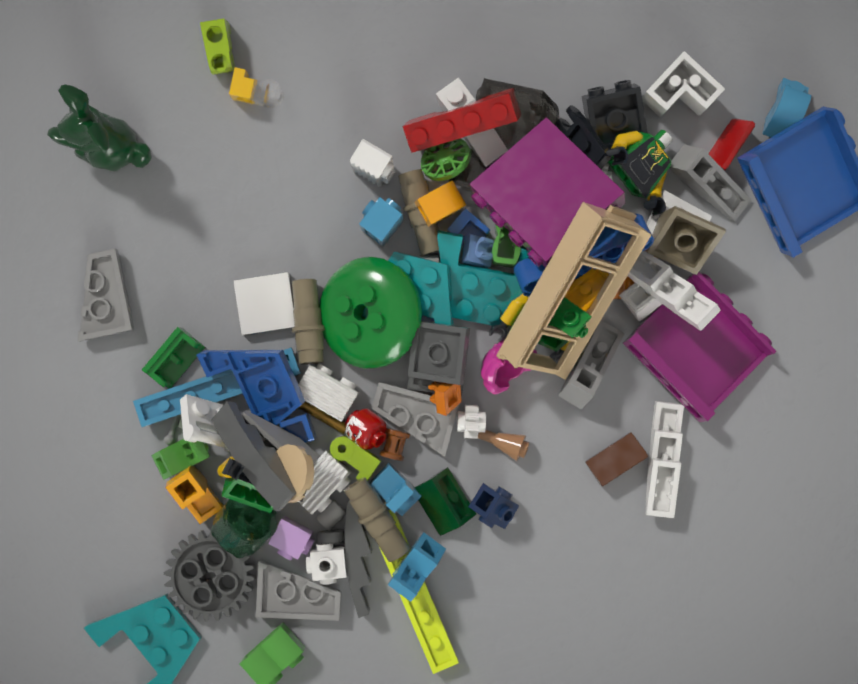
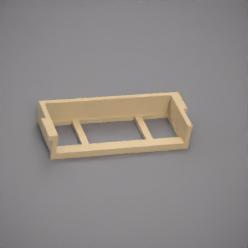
(556, 281)

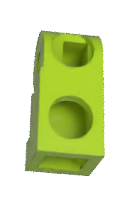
(218, 45)
(362, 460)

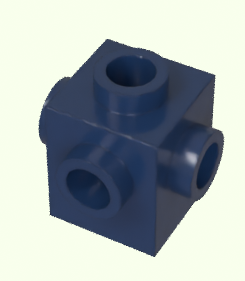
(494, 506)

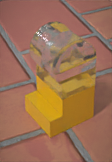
(257, 92)

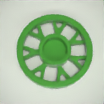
(446, 159)

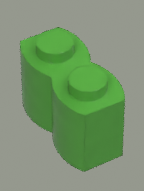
(504, 251)
(273, 655)

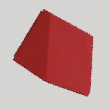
(731, 141)

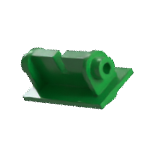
(571, 319)

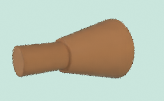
(510, 444)

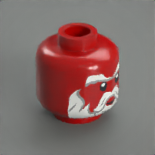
(366, 429)

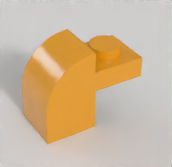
(440, 203)
(192, 491)

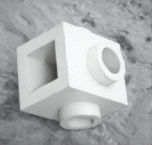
(324, 573)

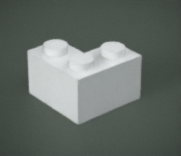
(685, 81)

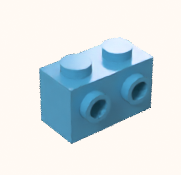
(381, 220)

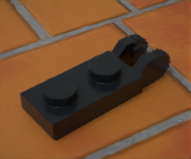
(584, 136)

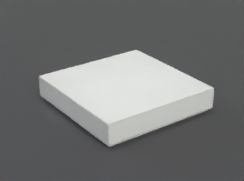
(264, 303)

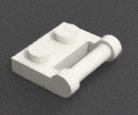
(198, 415)

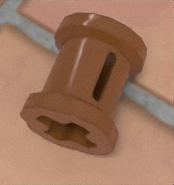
(394, 444)

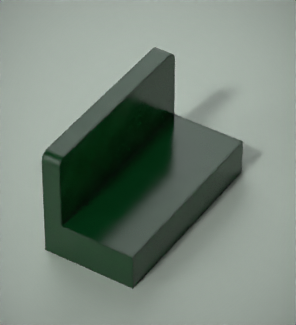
(444, 502)

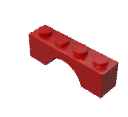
(464, 121)

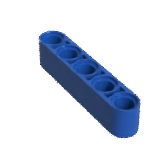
(607, 247)

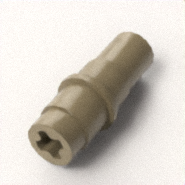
(412, 188)
(307, 322)
(376, 519)

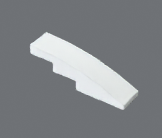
(673, 290)
(664, 459)

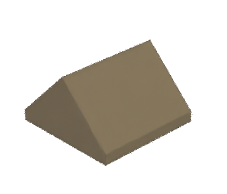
(684, 239)

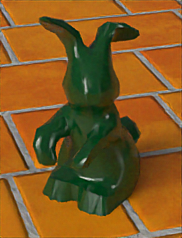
(96, 136)

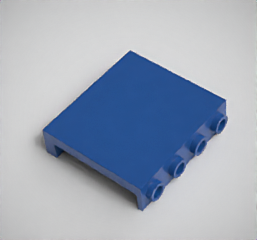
(804, 178)

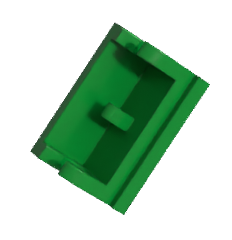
(173, 358)

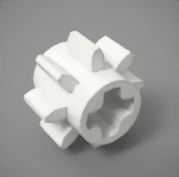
(471, 421)

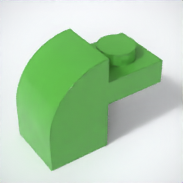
(179, 457)

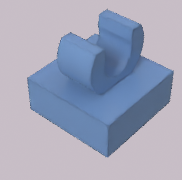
(477, 251)

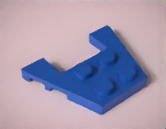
(262, 377)

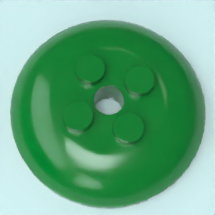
(391, 318)

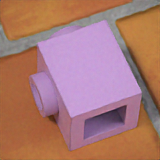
(291, 539)

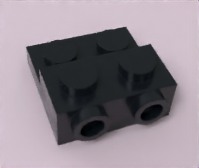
(615, 110)

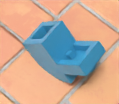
(789, 107)
(395, 489)
(416, 566)

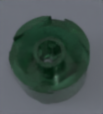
(243, 528)

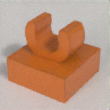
(446, 396)

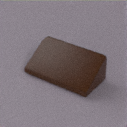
(616, 459)

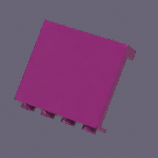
(540, 189)
(698, 364)

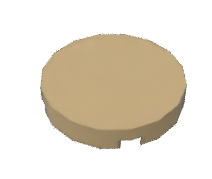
(298, 467)

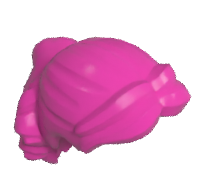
(498, 371)

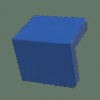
(468, 224)
(301, 427)

